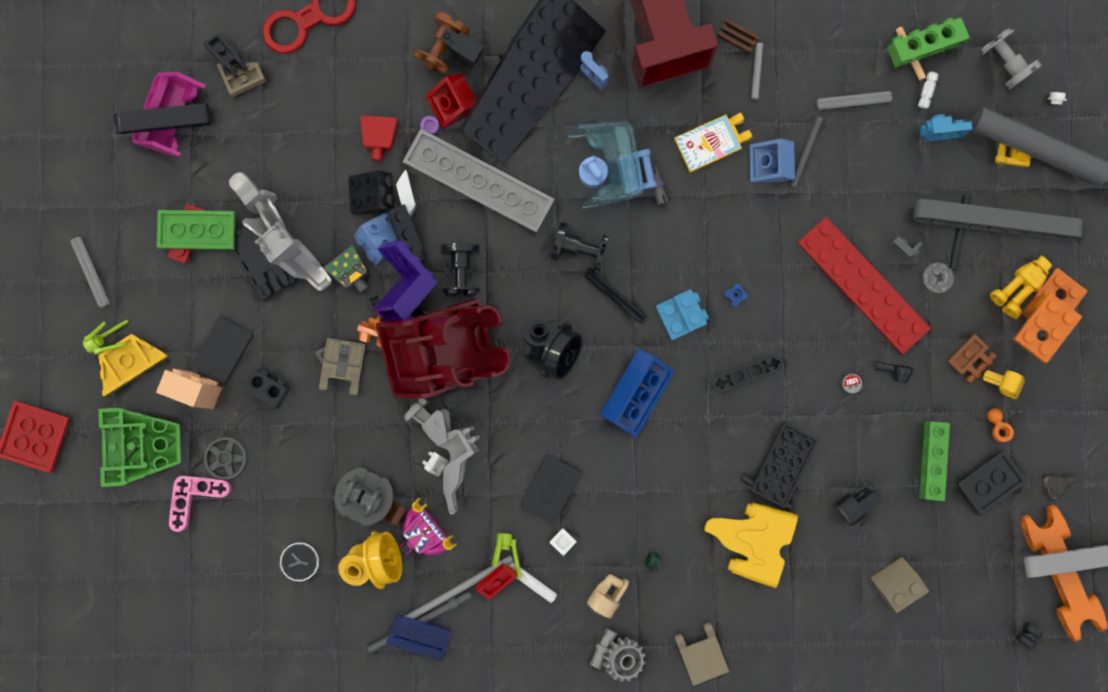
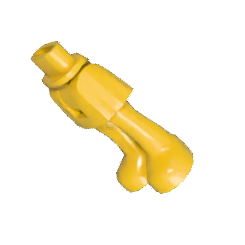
(1031, 277)

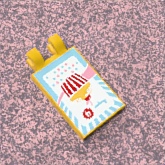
(711, 141)

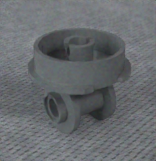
(363, 496)

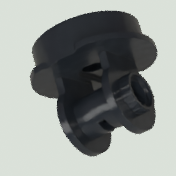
(552, 347)

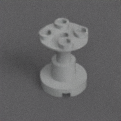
(1014, 64)

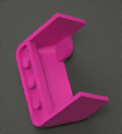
(167, 90)

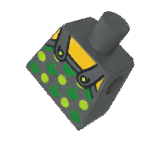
(349, 270)

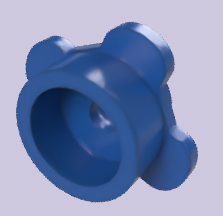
(741, 295)

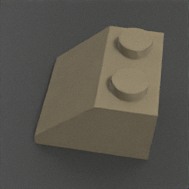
(899, 585)

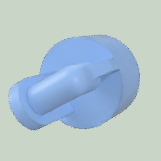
(593, 172)

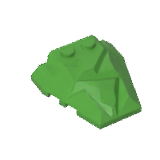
(136, 445)

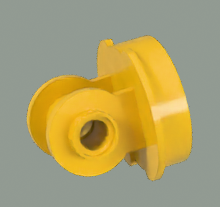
(373, 559)

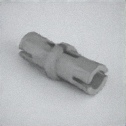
(608, 637)

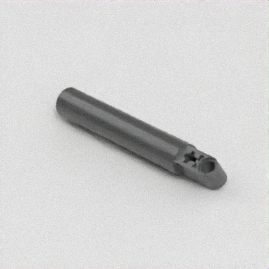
(1040, 146)

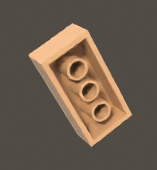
(189, 388)

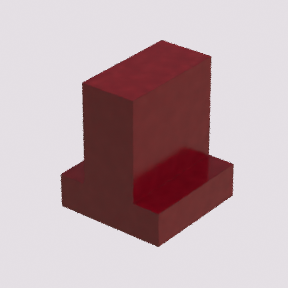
(669, 42)

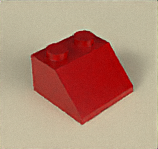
(451, 99)

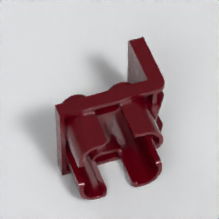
(441, 350)

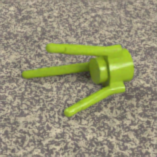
(94, 342)
(504, 542)

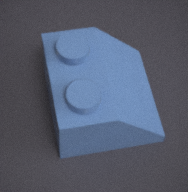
(772, 161)

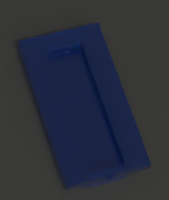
(418, 637)

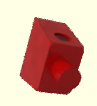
(378, 134)

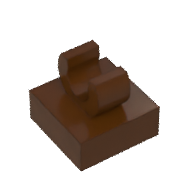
(395, 513)

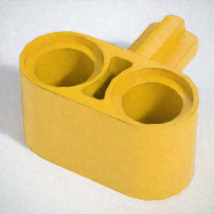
(1009, 384)

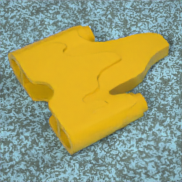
(757, 539)

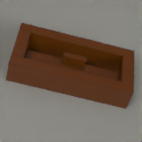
(755, 37)

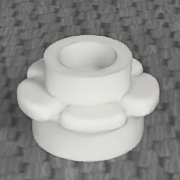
(1057, 98)

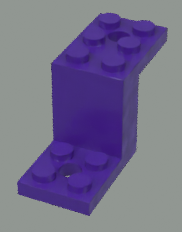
(410, 288)

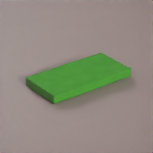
(196, 229)

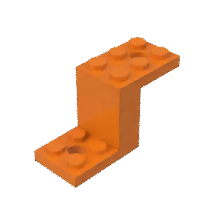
(1050, 315)

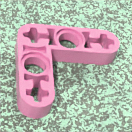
(192, 489)

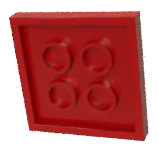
(33, 436)

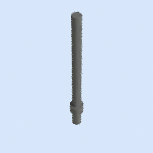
(453, 604)

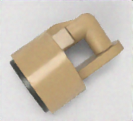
(602, 602)

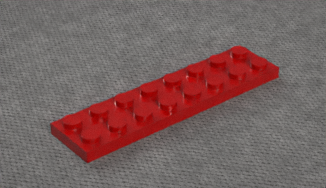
(863, 285)

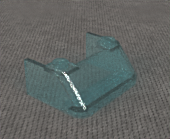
(620, 157)

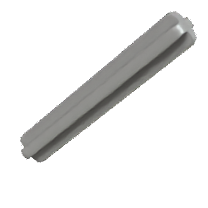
(854, 100)
(90, 272)

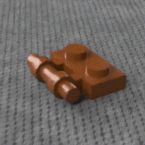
(968, 354)

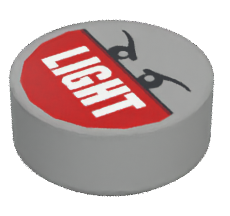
(851, 383)

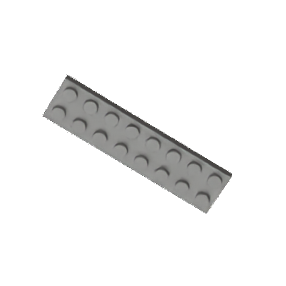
(478, 180)

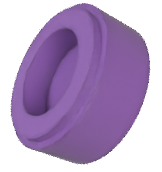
(430, 125)

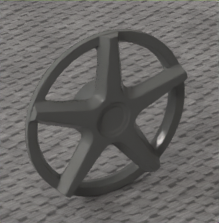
(225, 458)

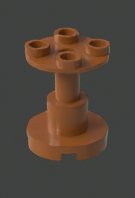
(432, 59)

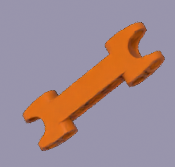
(1076, 603)

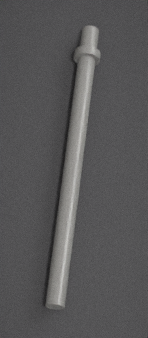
(456, 590)

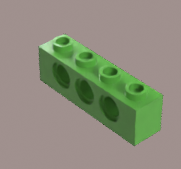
(902, 54)
(934, 461)

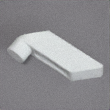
(405, 193)

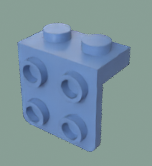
(373, 234)

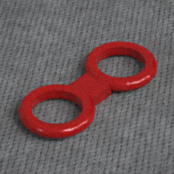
(306, 19)

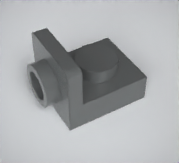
(902, 247)

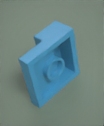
(942, 128)
(682, 314)

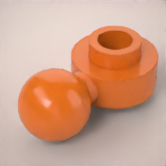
(995, 416)

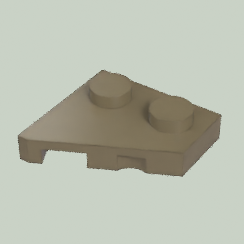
(244, 81)

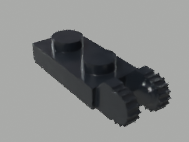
(224, 54)

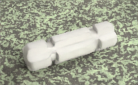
(928, 90)

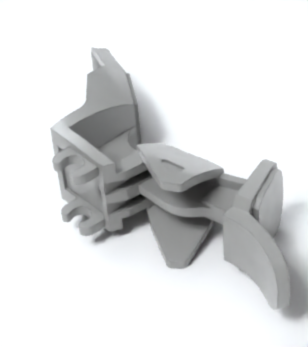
(273, 235)
(457, 442)

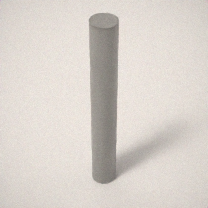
(757, 71)

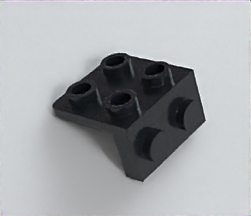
(371, 191)

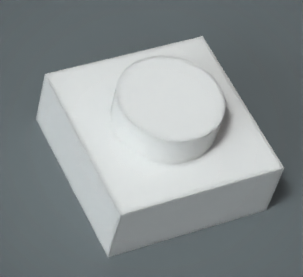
(562, 541)

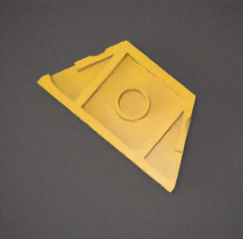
(127, 362)

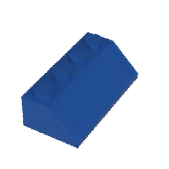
(637, 392)

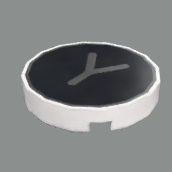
(299, 561)

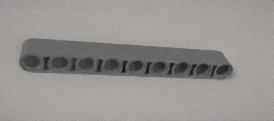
(998, 220)

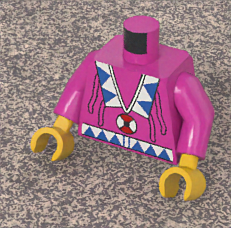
(423, 533)

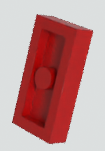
(496, 581)

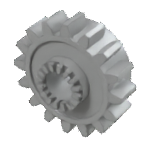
(632, 663)

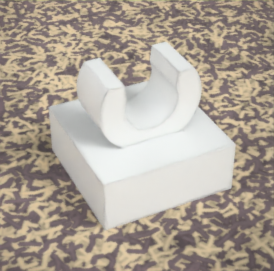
(435, 464)

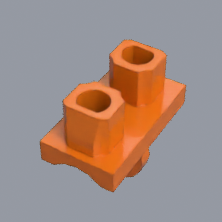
(368, 329)

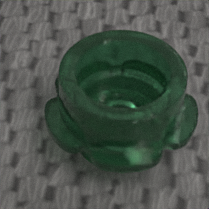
(652, 561)

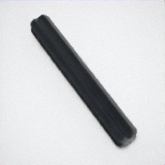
(615, 295)

